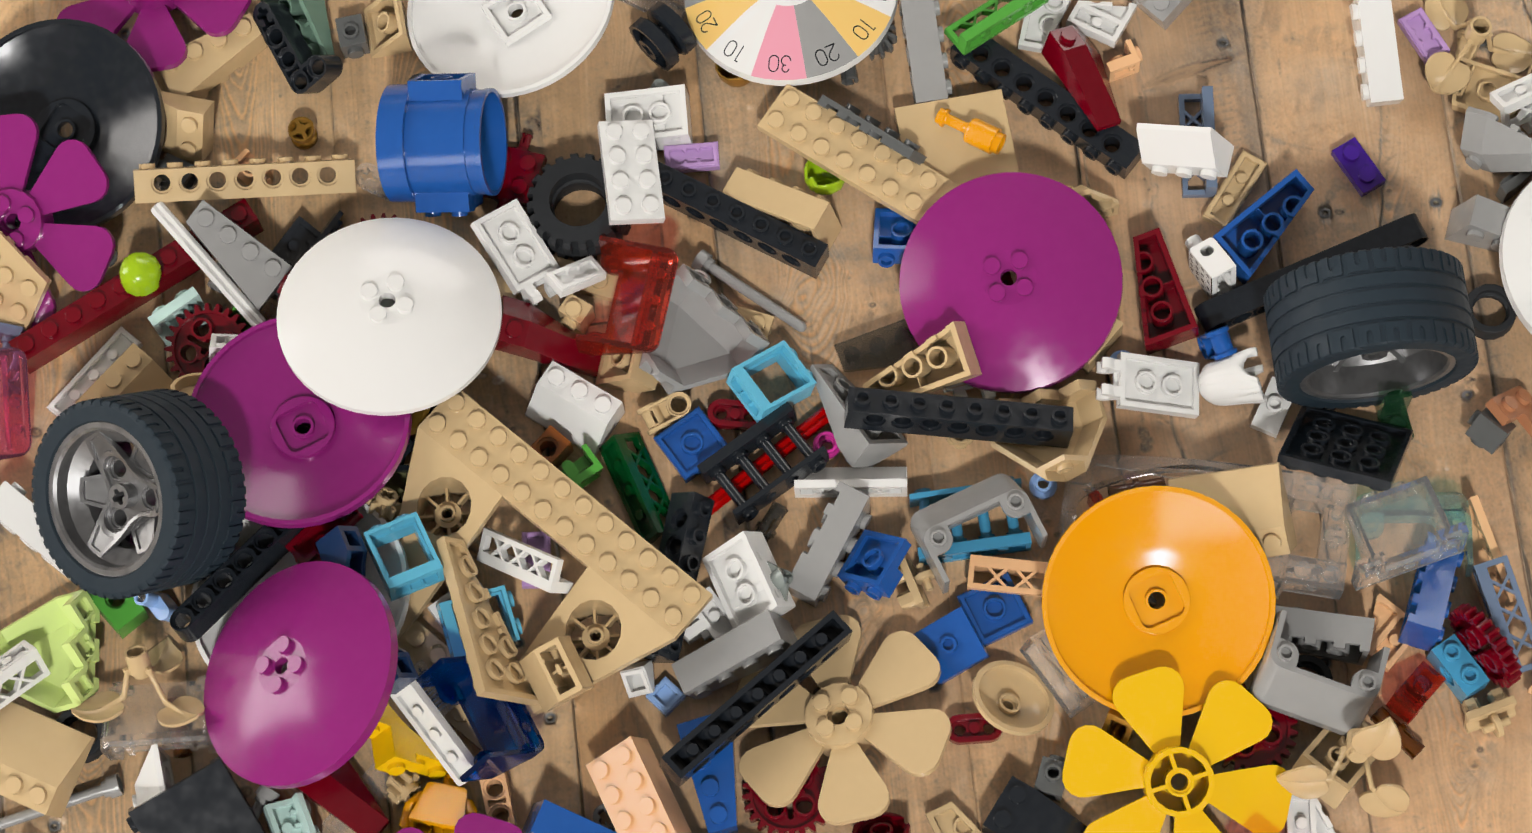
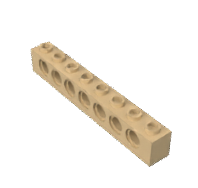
(343, 181)

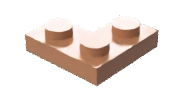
(1512, 406)

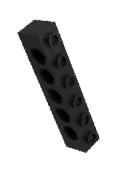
(684, 545)

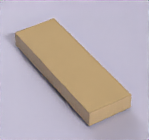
(1234, 190)

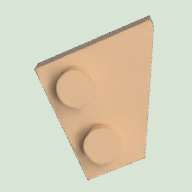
(1387, 630)

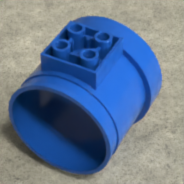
(441, 143)

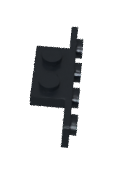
(301, 238)

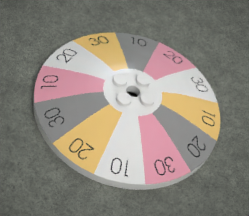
(788, 38)

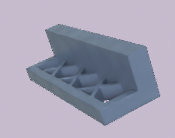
(1207, 120)
(1493, 607)

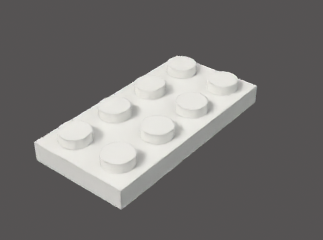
(631, 172)

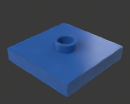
(689, 443)
(995, 613)
(953, 644)

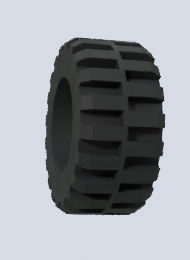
(548, 190)

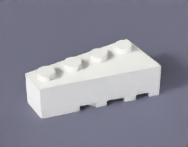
(19, 519)

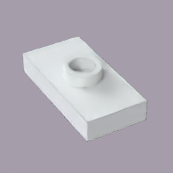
(576, 276)
(1272, 413)

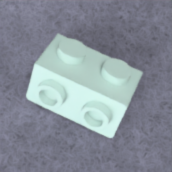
(166, 314)
(290, 816)

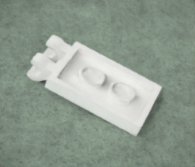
(516, 250)
(1151, 384)

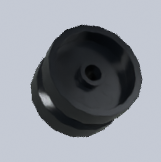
(663, 36)

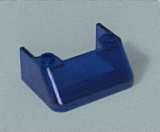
(500, 726)

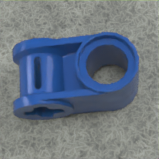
(1216, 344)

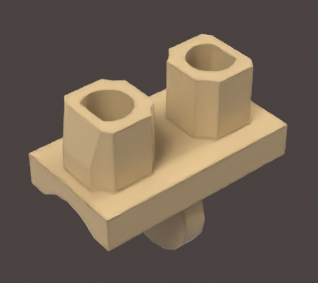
(915, 595)
(1491, 716)

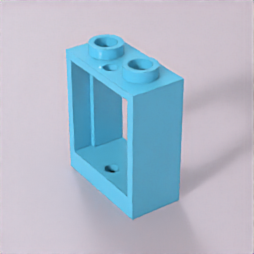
(750, 394)
(414, 578)
(450, 628)

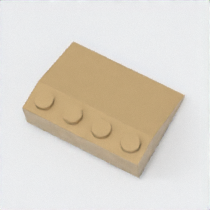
(1256, 497)
(39, 759)

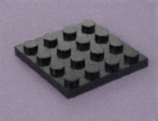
(1345, 448)

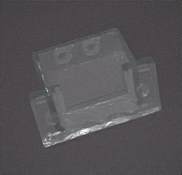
(1401, 532)

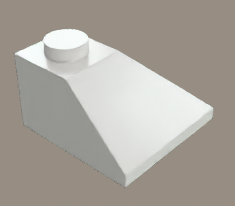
(154, 776)

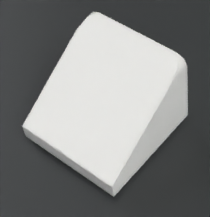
(638, 678)

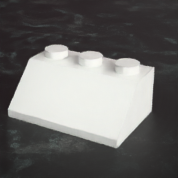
(1184, 150)
(574, 407)

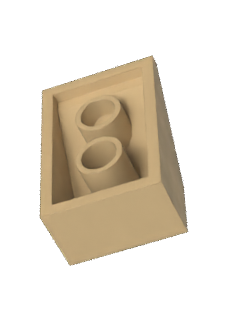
(188, 126)
(1324, 753)

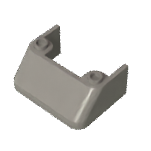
(933, 522)
(1309, 696)

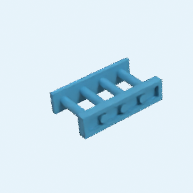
(986, 544)

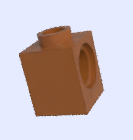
(556, 440)

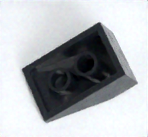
(1028, 811)

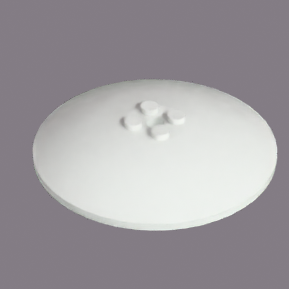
(503, 50)
(395, 355)

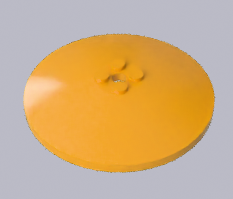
(1170, 543)

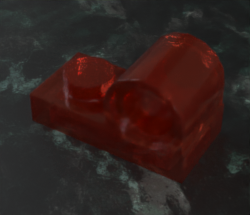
(1415, 692)

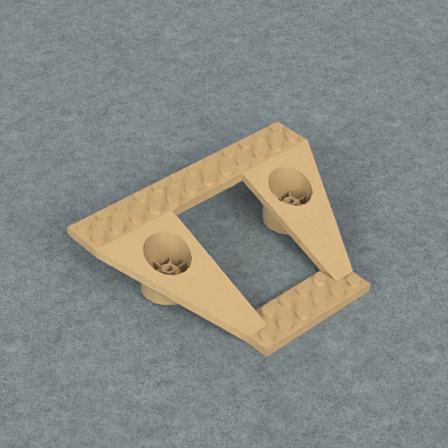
(625, 577)

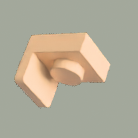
(1124, 66)

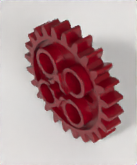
(218, 322)
(1495, 659)
(1268, 752)
(781, 823)

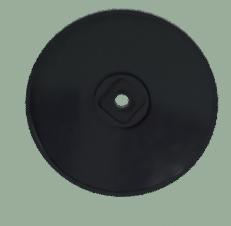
(98, 85)

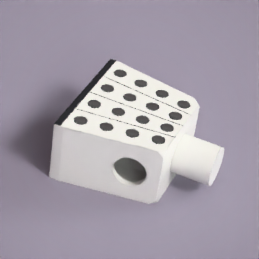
(1211, 266)

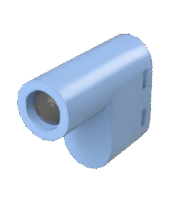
(159, 604)

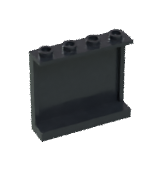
(197, 804)

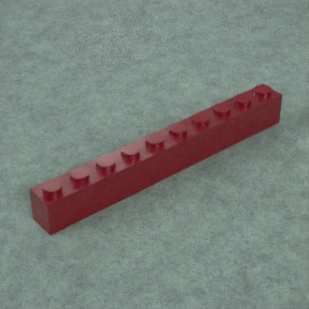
(111, 301)

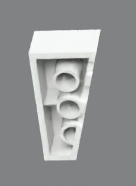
(1376, 52)

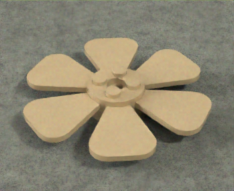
(851, 784)

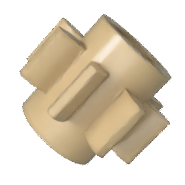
(385, 503)
(403, 786)

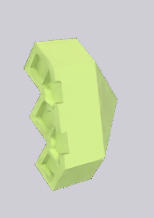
(68, 644)

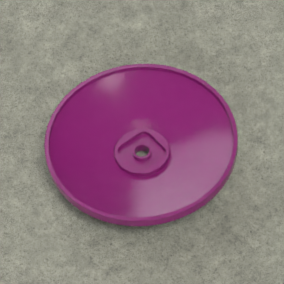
(1063, 288)
(287, 474)
(336, 681)

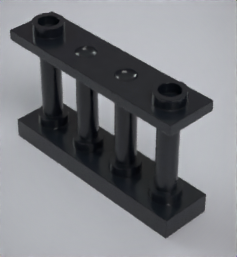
(760, 437)

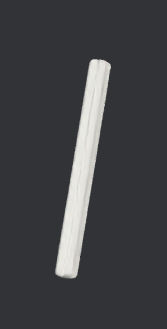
(207, 264)

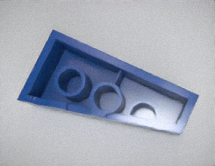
(1260, 226)
(1429, 603)
(716, 785)

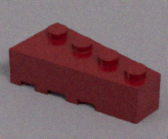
(1163, 302)

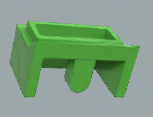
(584, 469)

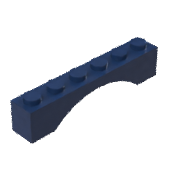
(346, 547)

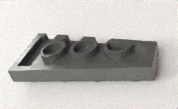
(871, 127)

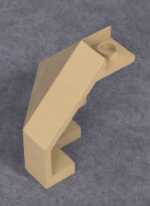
(1088, 423)

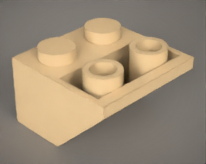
(556, 673)

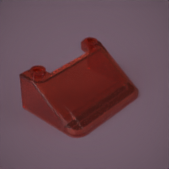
(639, 298)

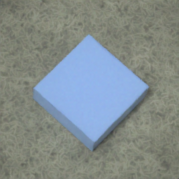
(666, 696)

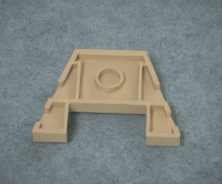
(1481, 82)
(21, 285)

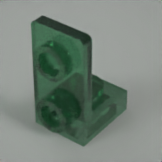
(1394, 409)

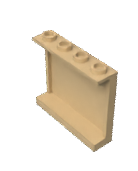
(945, 145)

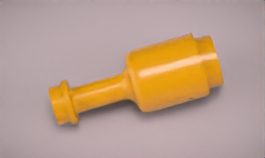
(976, 132)

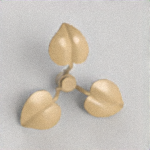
(1447, 74)
(143, 664)
(1378, 741)

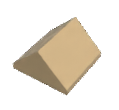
(387, 28)

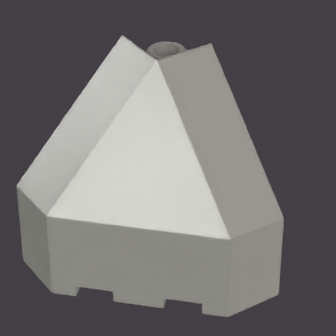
(700, 336)

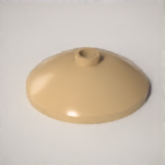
(1012, 698)

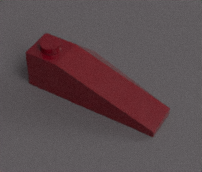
(1083, 75)
(541, 338)
(347, 800)

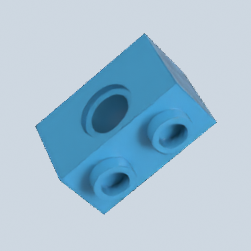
(1458, 667)

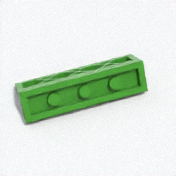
(990, 26)

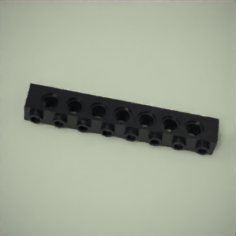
(1043, 88)
(742, 222)
(958, 417)
(755, 698)

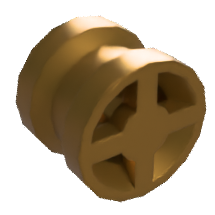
(301, 126)

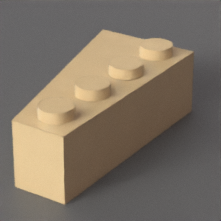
(214, 59)
(786, 204)

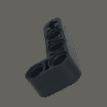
(301, 69)

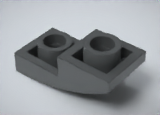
(1512, 185)

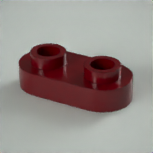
(735, 415)
(974, 733)

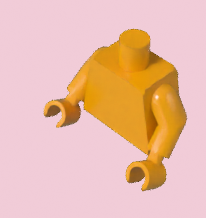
(437, 807)

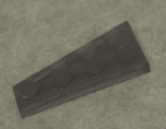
(876, 348)

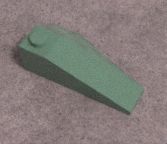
(312, 22)

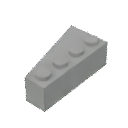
(830, 545)

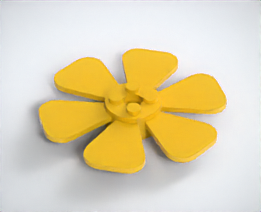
(1154, 709)

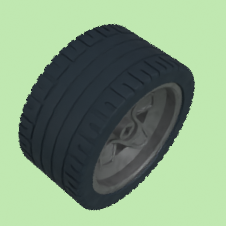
(1370, 326)
(145, 515)

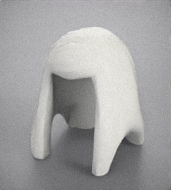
(1230, 384)

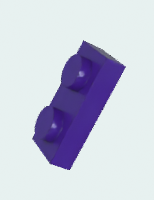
(1358, 167)

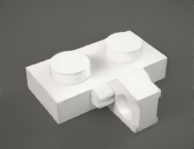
(710, 622)

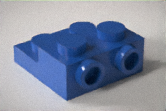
(890, 237)
(874, 564)

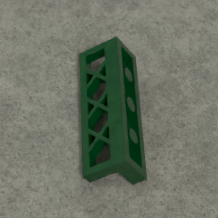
(634, 486)

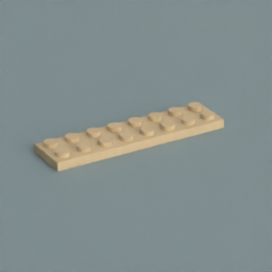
(853, 155)

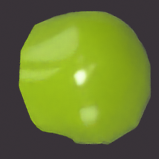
(820, 180)
(140, 274)

